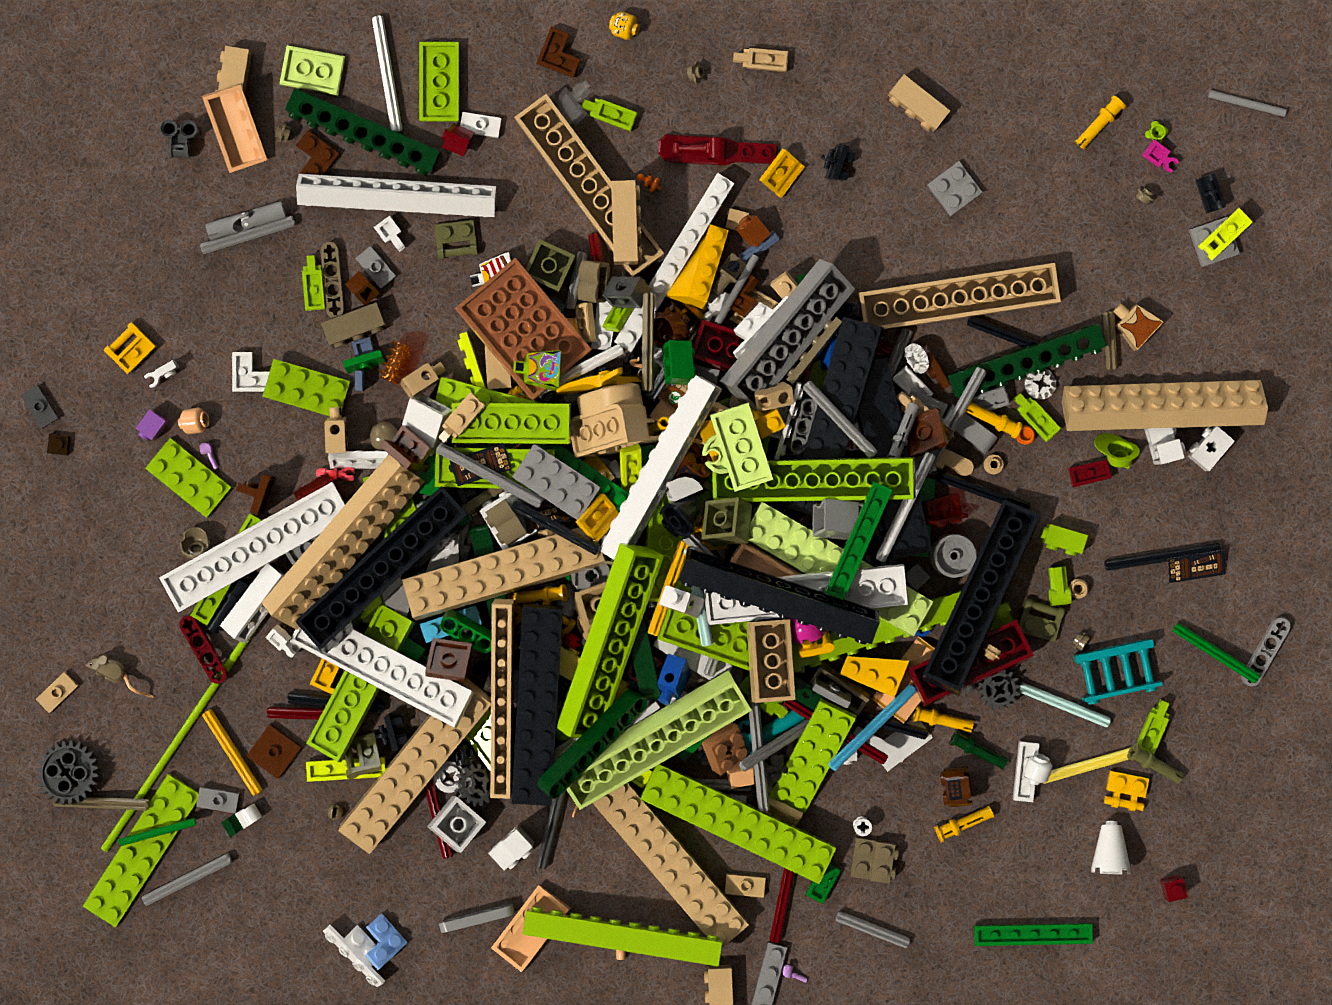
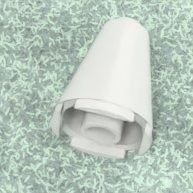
(1111, 850)

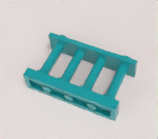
(1123, 652)

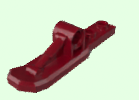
(713, 150)

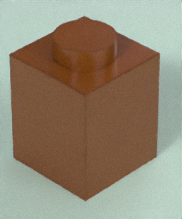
(752, 230)

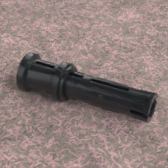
(230, 601)

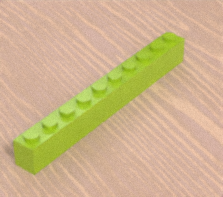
(938, 613)
(623, 937)

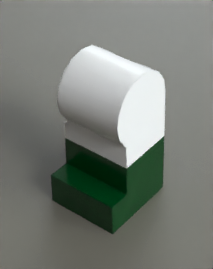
(241, 820)

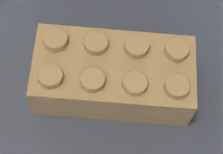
(624, 219)
(770, 660)

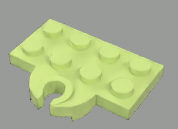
(738, 448)

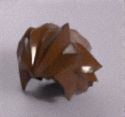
(670, 326)

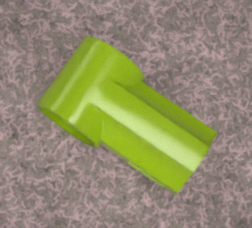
(1059, 591)

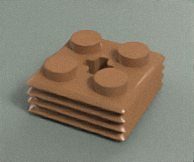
(725, 748)

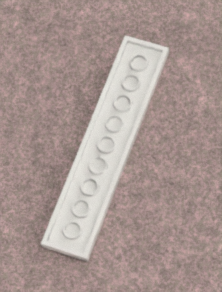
(252, 548)
(870, 587)
(394, 674)

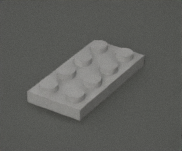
(556, 482)

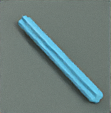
(872, 727)

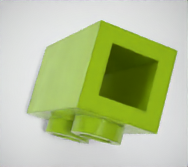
(1059, 537)

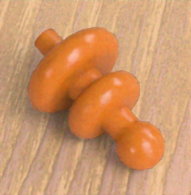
(649, 182)

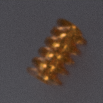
(396, 362)

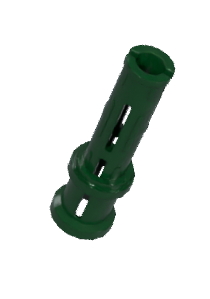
(970, 745)

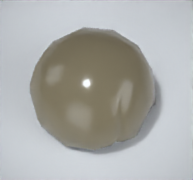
(380, 432)
(194, 542)

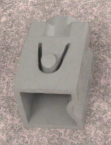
(834, 518)

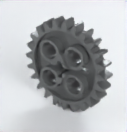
(81, 760)

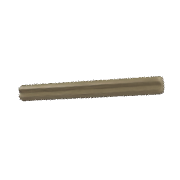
(648, 342)
(109, 803)

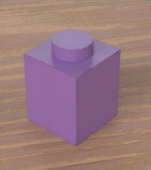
(151, 425)

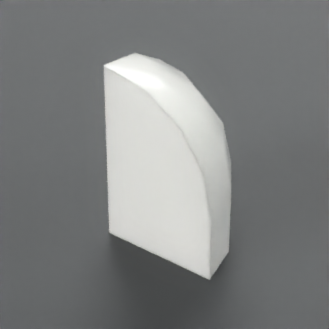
(681, 488)

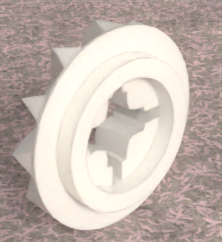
(916, 358)
(1032, 388)
(447, 786)

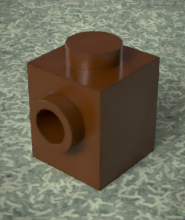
(362, 288)

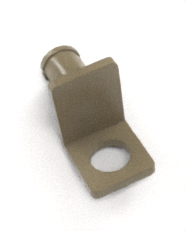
(726, 275)

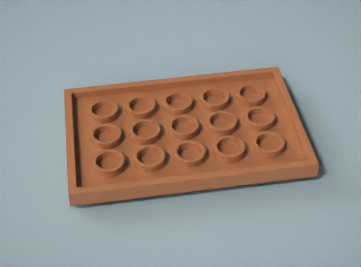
(520, 319)

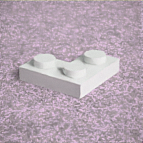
(243, 376)

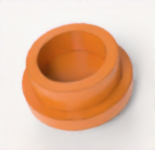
(1026, 435)

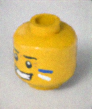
(624, 25)

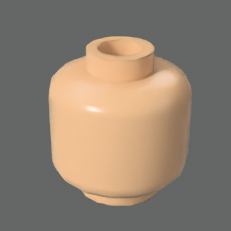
(193, 421)

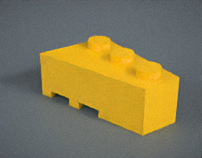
(877, 673)

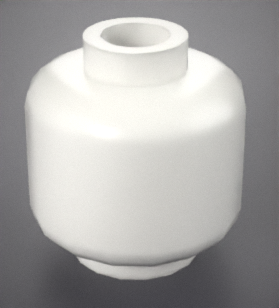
(1038, 769)

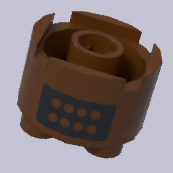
(694, 465)
(957, 786)

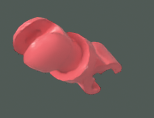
(335, 473)

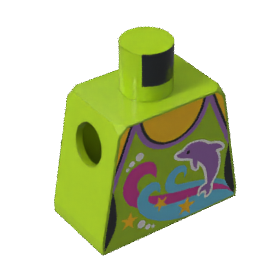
(540, 369)

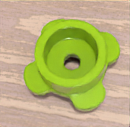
(1162, 131)

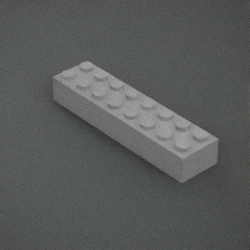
(788, 332)

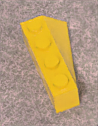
(698, 273)
(766, 422)

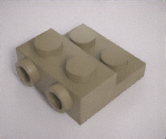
(873, 860)

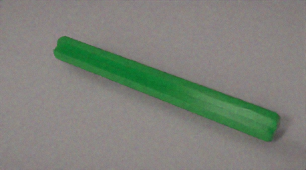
(1216, 653)

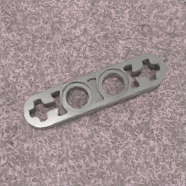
(1263, 650)
(476, 918)

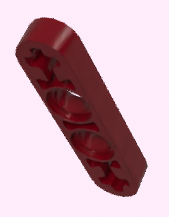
(205, 648)

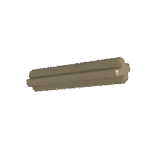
(1110, 340)

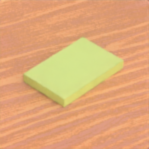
(312, 70)

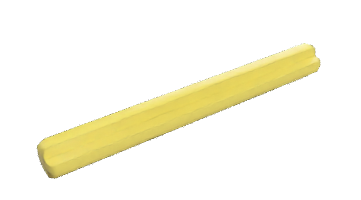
(1088, 765)

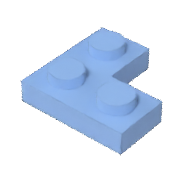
(388, 940)

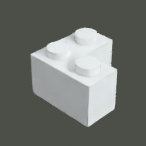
(1164, 446)
(512, 848)

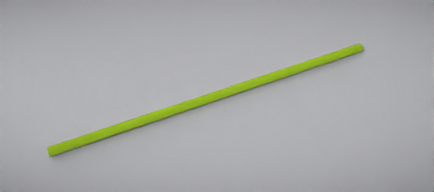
(174, 745)

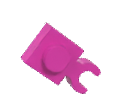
(1158, 155)

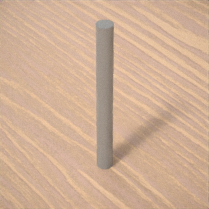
(1247, 103)
(736, 290)

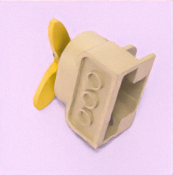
(609, 414)

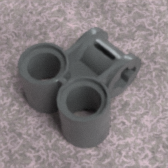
(179, 141)

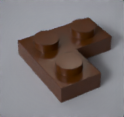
(553, 56)
(321, 154)
(744, 304)

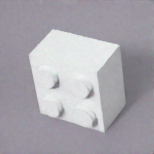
(456, 824)

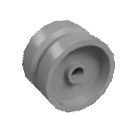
(941, 555)

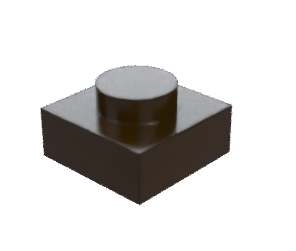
(58, 444)

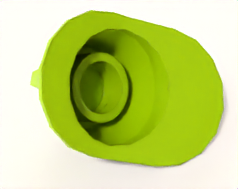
(1118, 450)

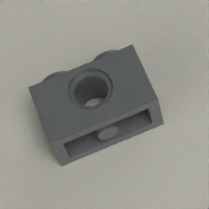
(626, 291)

